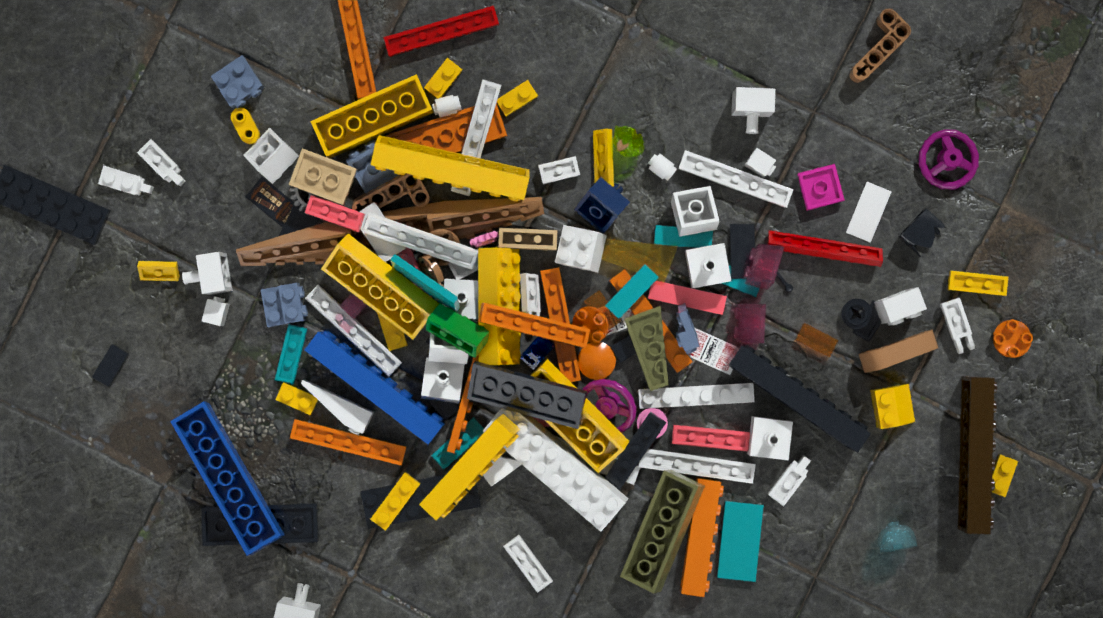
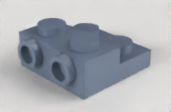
(238, 82)
(367, 174)
(284, 304)
(686, 332)

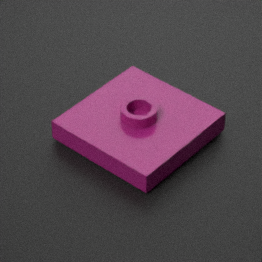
(820, 187)

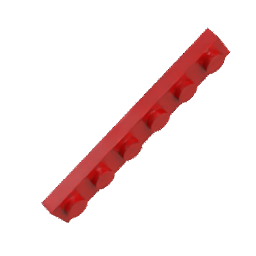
(441, 31)
(826, 248)

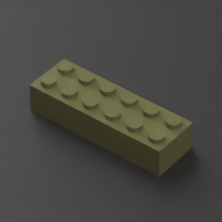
(662, 531)

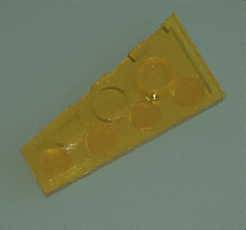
(636, 254)

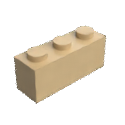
(528, 239)

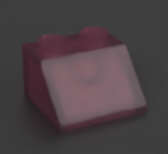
(763, 266)
(750, 323)

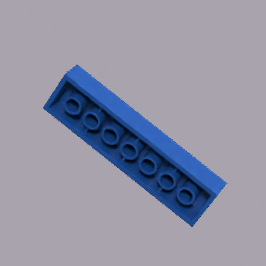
(374, 386)
(227, 478)

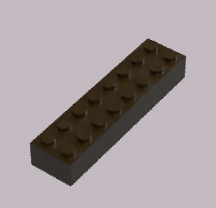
(976, 454)

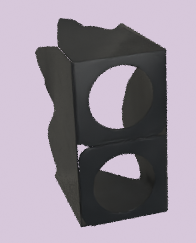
(922, 230)

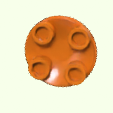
(592, 319)
(1012, 338)
(596, 360)

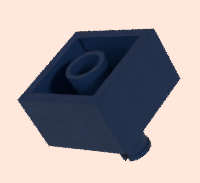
(602, 205)

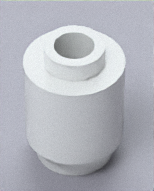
(447, 105)
(662, 166)

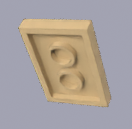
(323, 176)

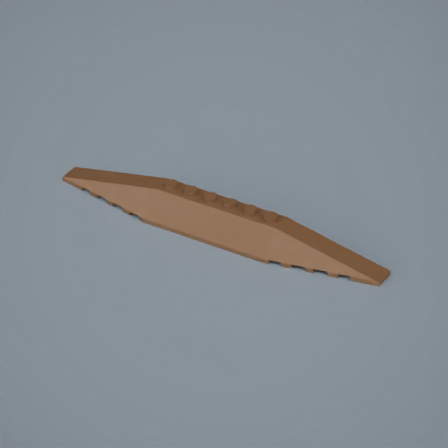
(461, 217)

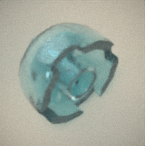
(896, 538)

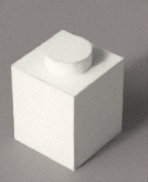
(760, 163)
(215, 311)

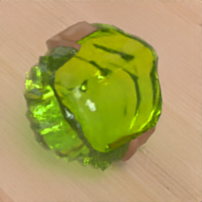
(627, 141)

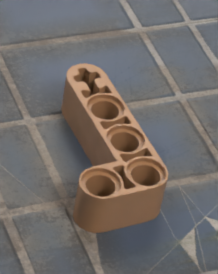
(878, 50)
(388, 197)
(898, 351)

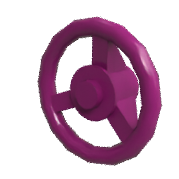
(949, 159)
(610, 403)

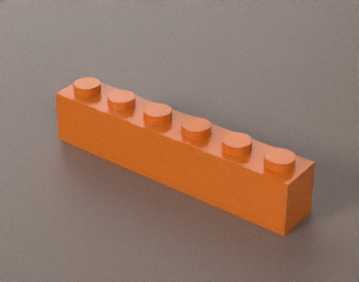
(700, 539)

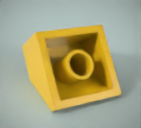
(892, 406)

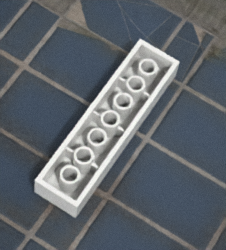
(563, 470)

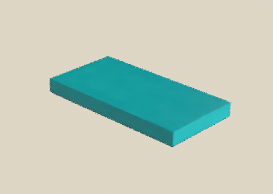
(425, 283)
(740, 541)

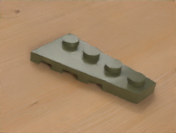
(648, 341)

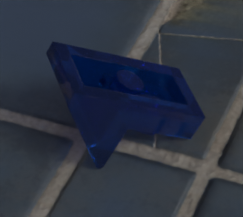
(536, 352)

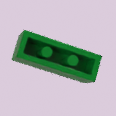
(457, 330)

